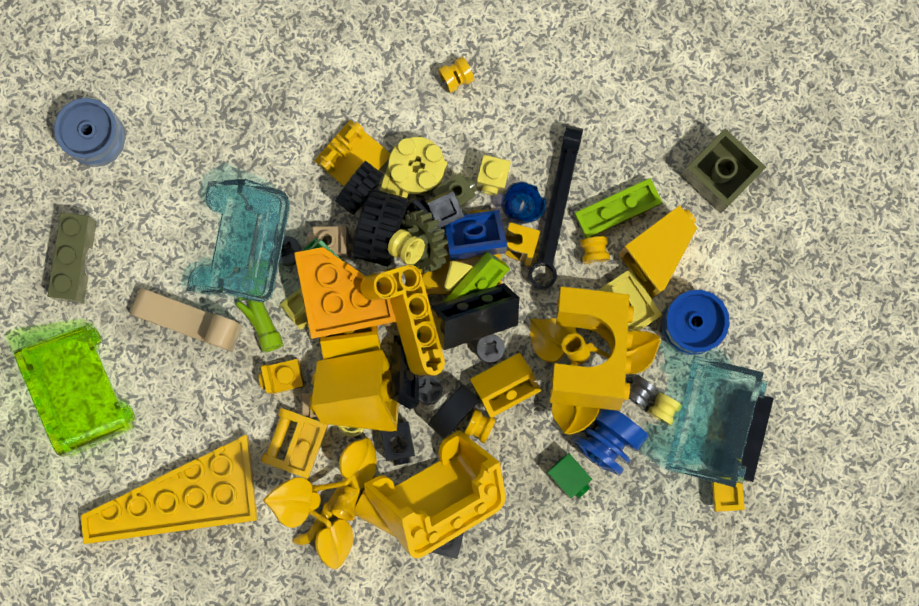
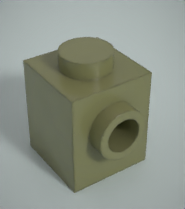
(462, 187)

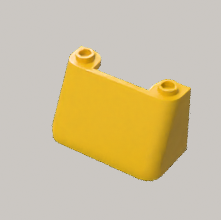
(441, 498)

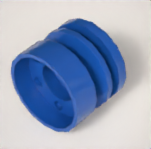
(608, 440)

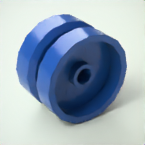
(707, 334)

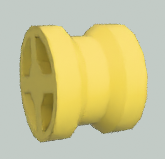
(406, 247)
(664, 408)

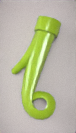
(259, 317)

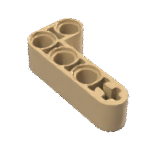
(186, 319)

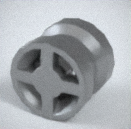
(488, 352)
(641, 391)

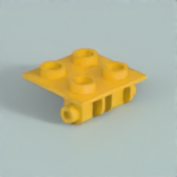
(349, 150)

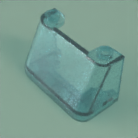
(246, 241)
(715, 422)

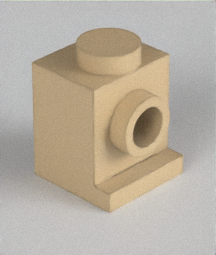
(339, 238)

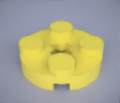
(408, 151)

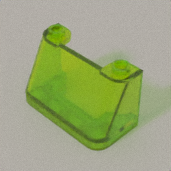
(73, 391)

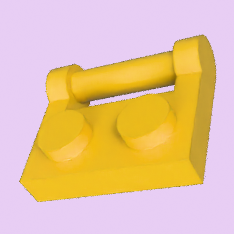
(303, 446)

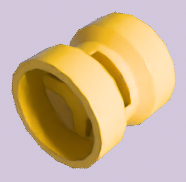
(456, 74)

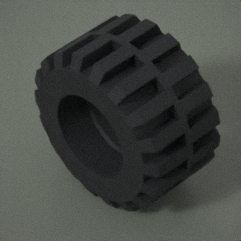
(377, 223)

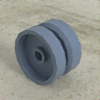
(73, 134)

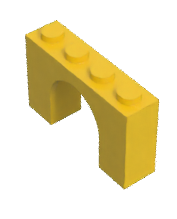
(602, 384)

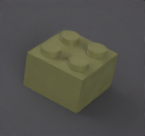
(723, 170)

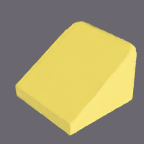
(456, 274)
(295, 309)

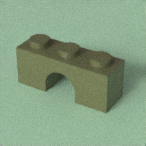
(68, 273)

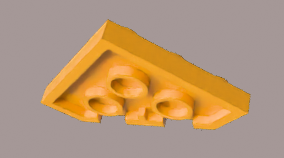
(334, 295)

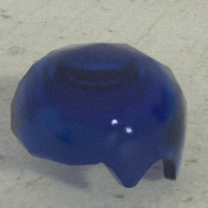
(533, 206)

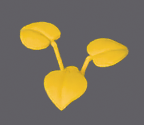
(553, 341)
(298, 498)

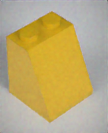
(659, 249)
(355, 392)

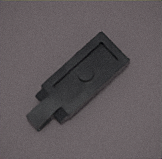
(403, 382)

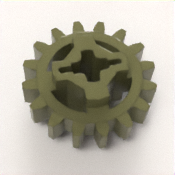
(423, 226)

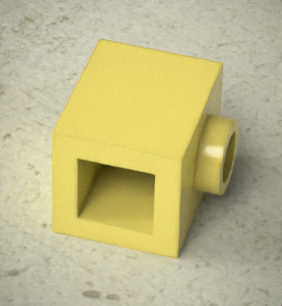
(493, 175)

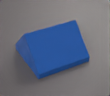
(476, 235)

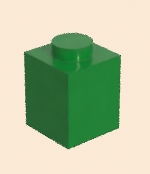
(570, 476)

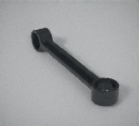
(557, 204)

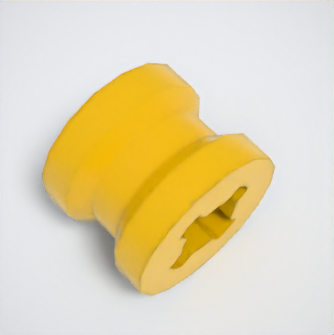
(594, 249)
(480, 426)

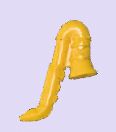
(340, 505)

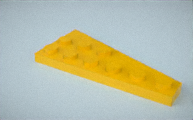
(193, 496)

